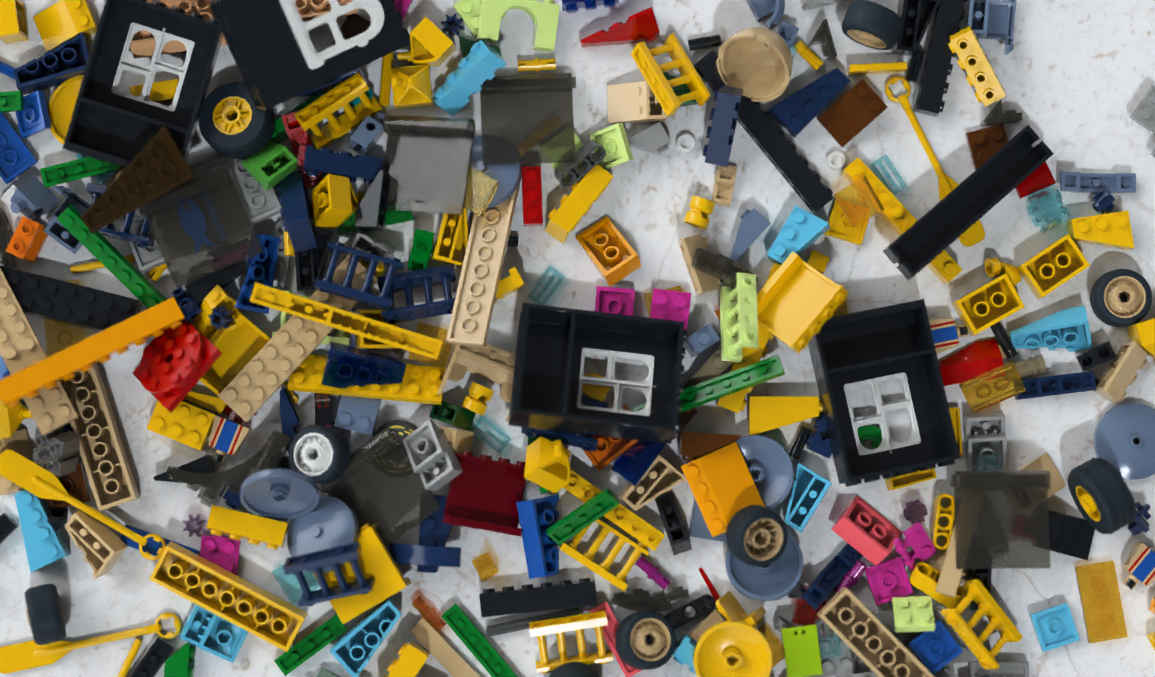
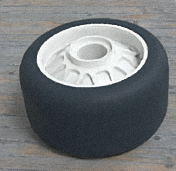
(332, 453)

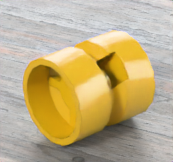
(699, 212)
(477, 398)

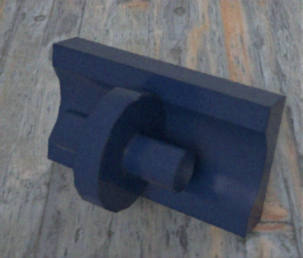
(186, 303)
(1140, 523)

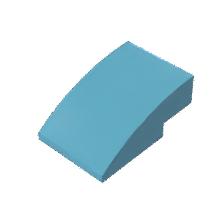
(213, 633)

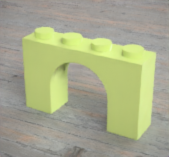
(543, 14)

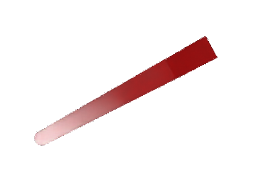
(714, 593)

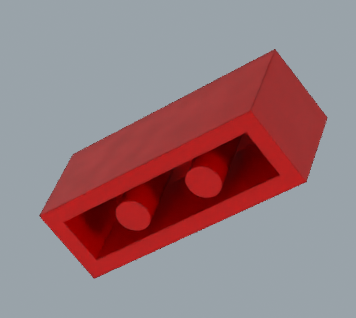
(532, 196)

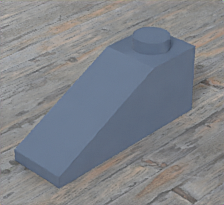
(748, 231)

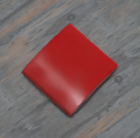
(1036, 181)

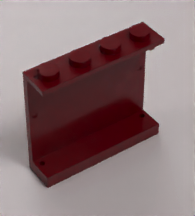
(486, 494)

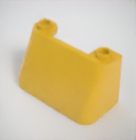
(238, 347)

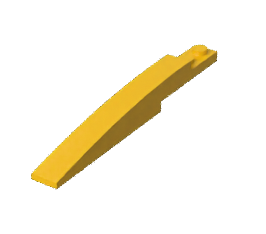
(345, 320)

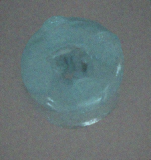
(1047, 210)

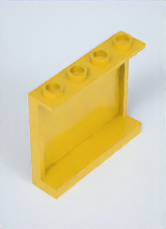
(797, 302)
(374, 562)

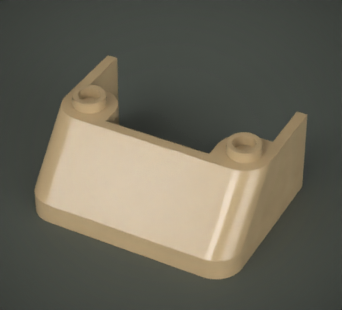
(485, 362)

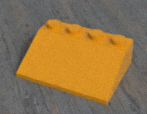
(721, 486)

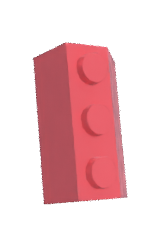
(866, 530)

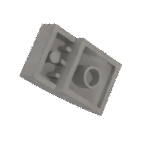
(985, 435)
(431, 456)

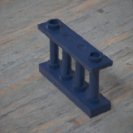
(140, 241)
(418, 279)
(364, 294)
(586, 442)
(330, 557)

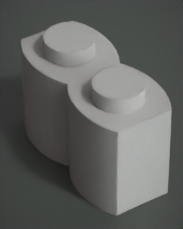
(369, 243)

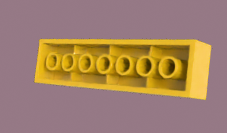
(228, 596)

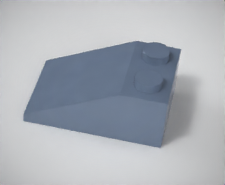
(358, 414)

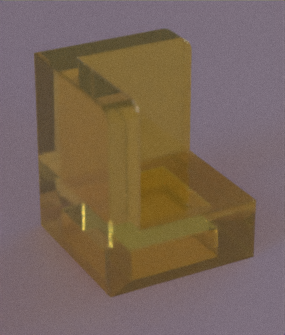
(485, 566)

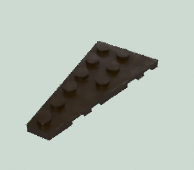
(148, 176)

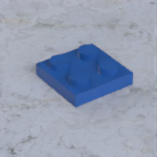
(35, 115)
(935, 647)

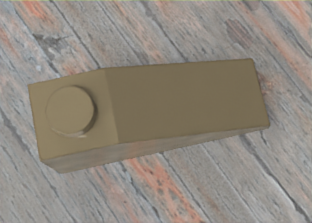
(710, 369)

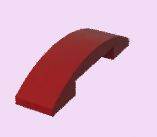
(299, 140)

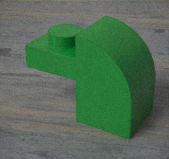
(421, 250)

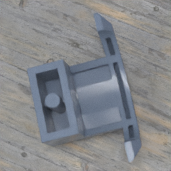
(764, 8)
(993, 20)
(56, 229)

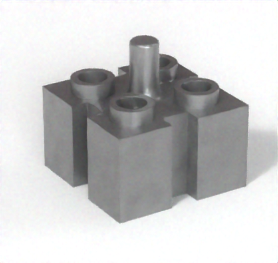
(56, 451)

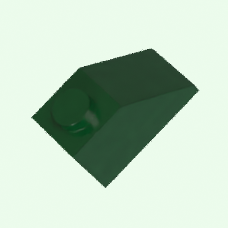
(453, 415)

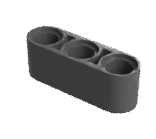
(589, 160)

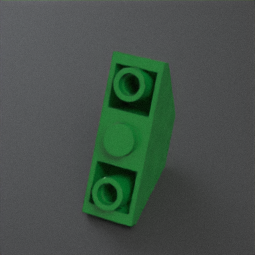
(180, 662)

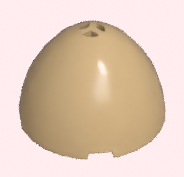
(756, 62)

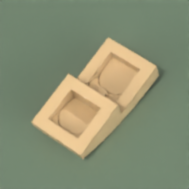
(724, 185)

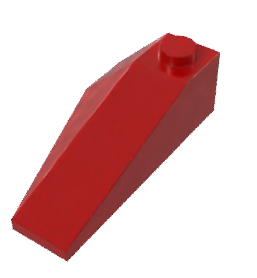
(637, 29)
(971, 362)

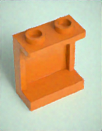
(27, 240)

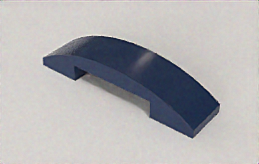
(425, 555)
(831, 575)

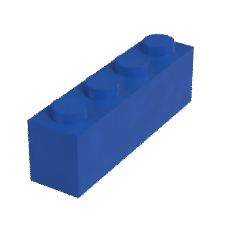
(260, 270)
(539, 548)

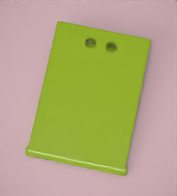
(802, 651)

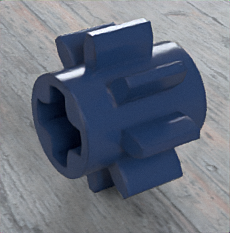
(449, 21)
(1103, 202)
(216, 317)

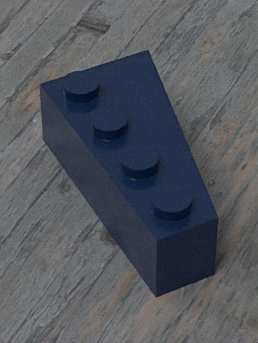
(54, 66)
(804, 105)
(723, 125)
(341, 164)
(296, 212)
(434, 532)

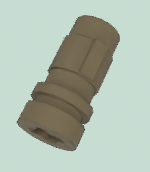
(1031, 366)

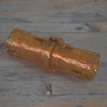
(428, 614)

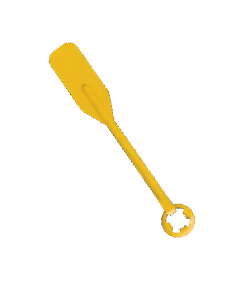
(945, 184)
(47, 486)
(31, 655)

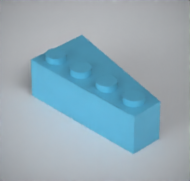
(468, 77)
(41, 540)
(364, 638)

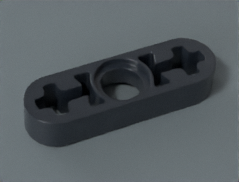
(674, 614)

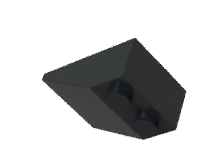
(1070, 535)

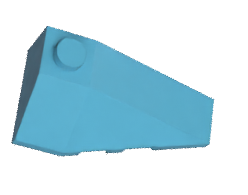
(1060, 330)

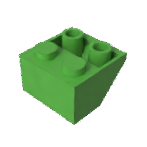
(270, 164)

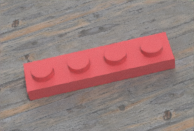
(609, 633)

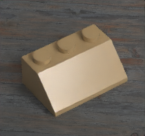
(702, 282)
(1121, 372)
(20, 444)

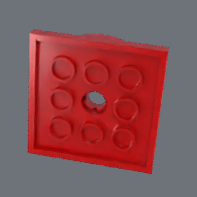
(175, 363)

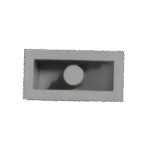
(651, 139)

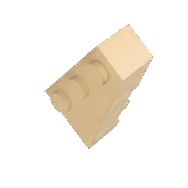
(657, 480)
(96, 541)

